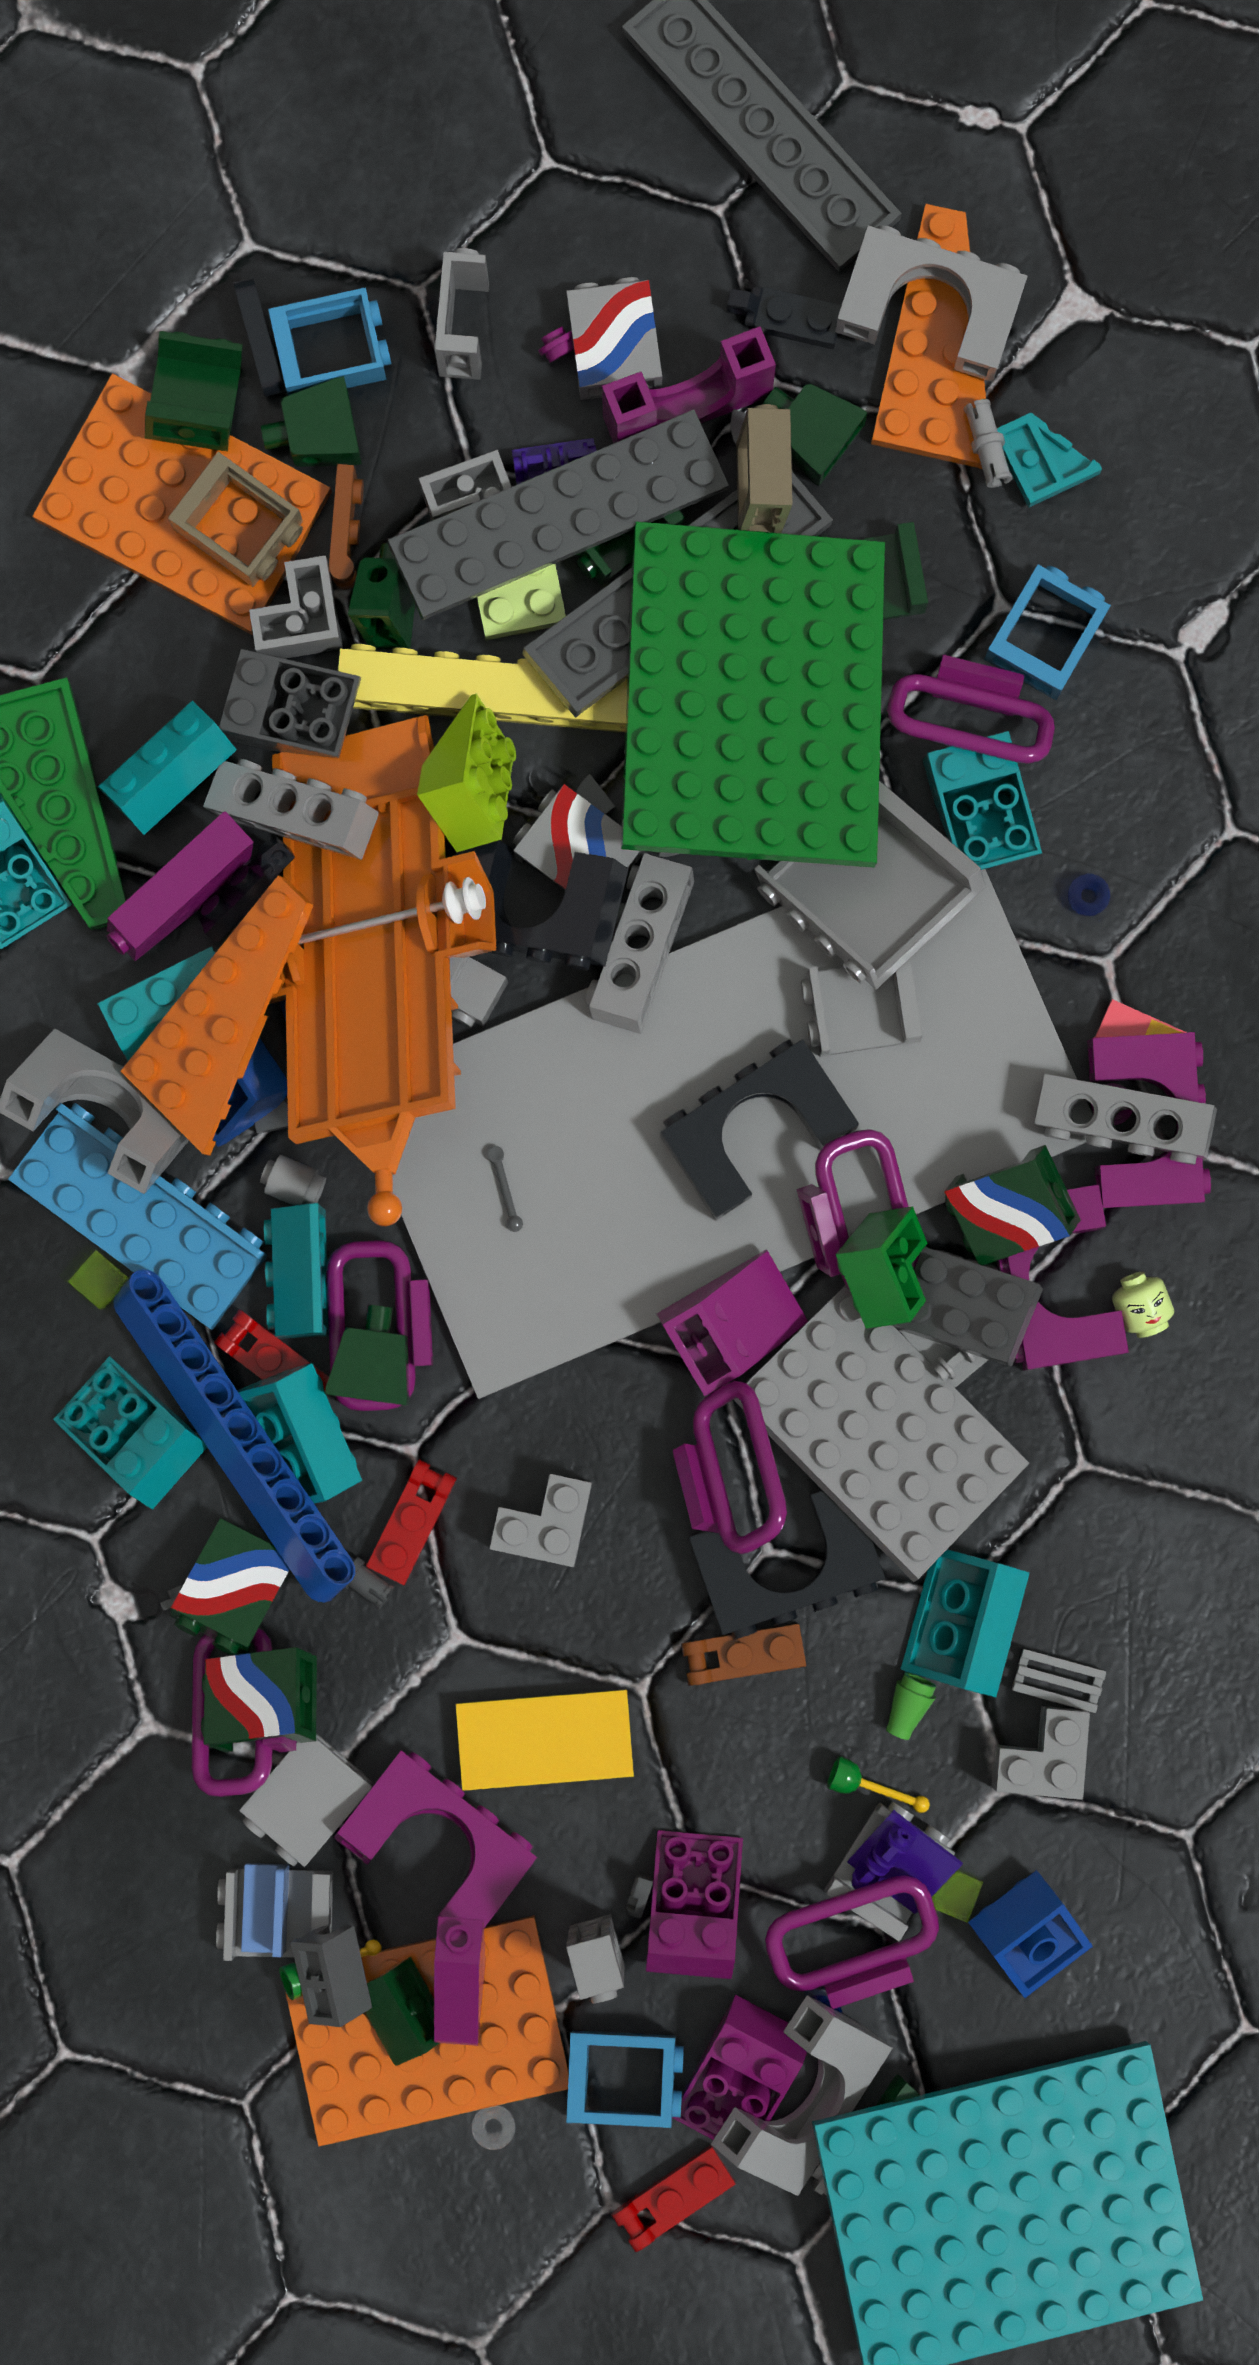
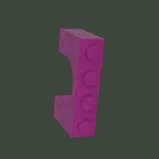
(734, 381)
(1170, 1065)
(1063, 1340)
(409, 1791)

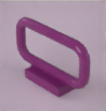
(978, 687)
(822, 1204)
(411, 1305)
(703, 1480)
(200, 1752)
(865, 1973)

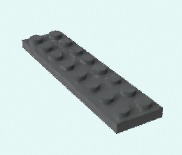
(762, 124)
(557, 514)
(589, 647)

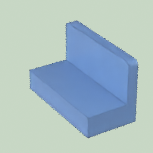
(265, 1908)

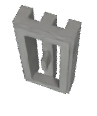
(1094, 1690)

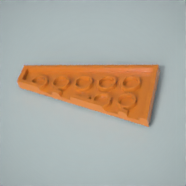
(922, 391)
(214, 1026)

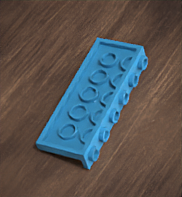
(155, 1231)

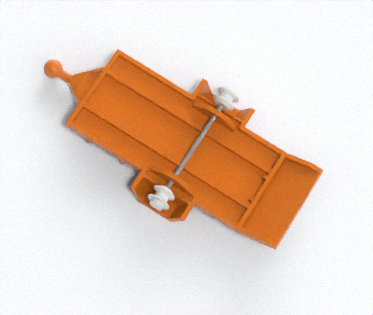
(374, 972)

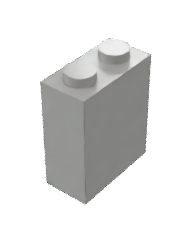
(306, 1800)

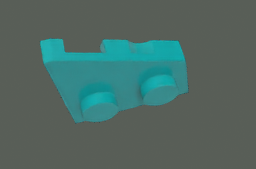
(1043, 460)

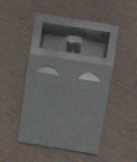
(288, 705)

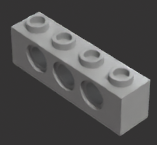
(343, 832)
(630, 1005)
(1062, 1094)
(596, 1959)

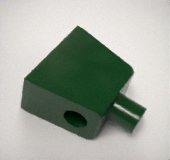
(316, 426)
(820, 428)
(382, 603)
(372, 1361)

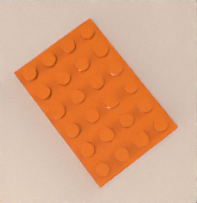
(123, 487)
(518, 2054)

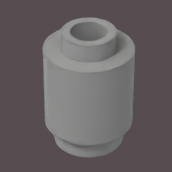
(292, 1181)

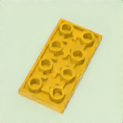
(544, 1740)

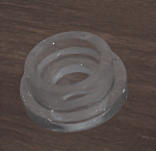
(489, 2140)

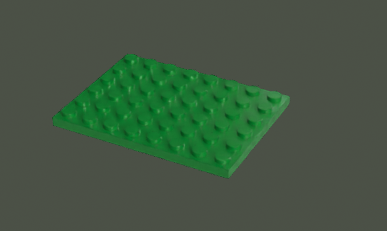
(754, 695)

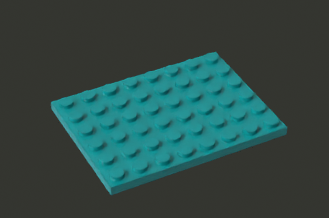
(1008, 2210)

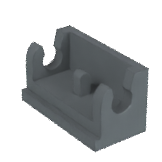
(331, 1976)

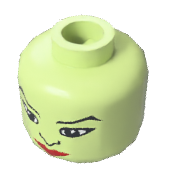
(1143, 1304)

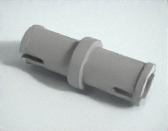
(988, 443)

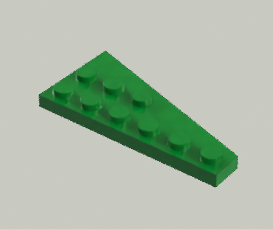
(56, 796)

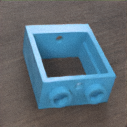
(325, 309)
(1036, 672)
(578, 2079)

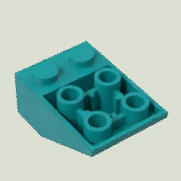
(982, 805)
(26, 884)
(130, 1433)

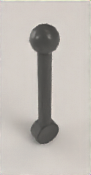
(496, 1155)

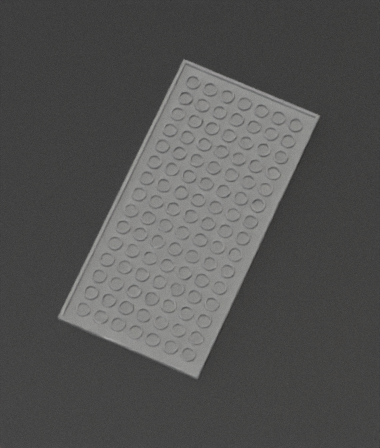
(602, 1199)

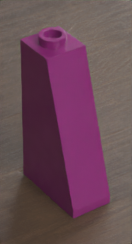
(180, 887)
(458, 1980)

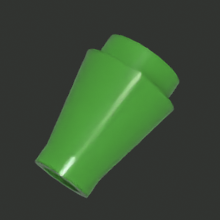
(910, 1703)

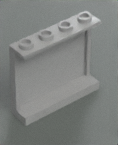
(882, 912)

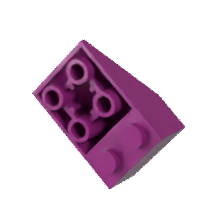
(733, 1321)
(694, 1905)
(743, 2067)

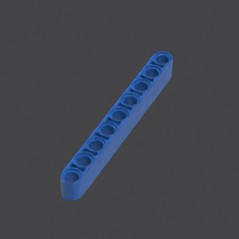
(218, 1411)

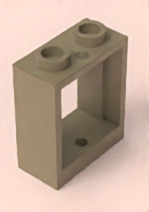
(764, 469)
(205, 493)

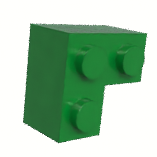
(880, 1268)

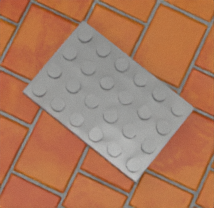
(883, 1434)

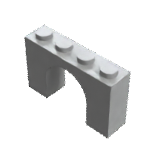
(892, 260)
(71, 1071)
(786, 2149)

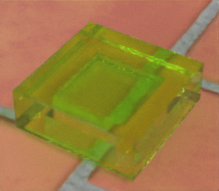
(98, 1279)
(958, 1896)

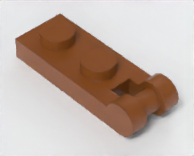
(344, 528)
(754, 1654)

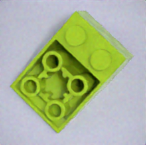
(469, 778)

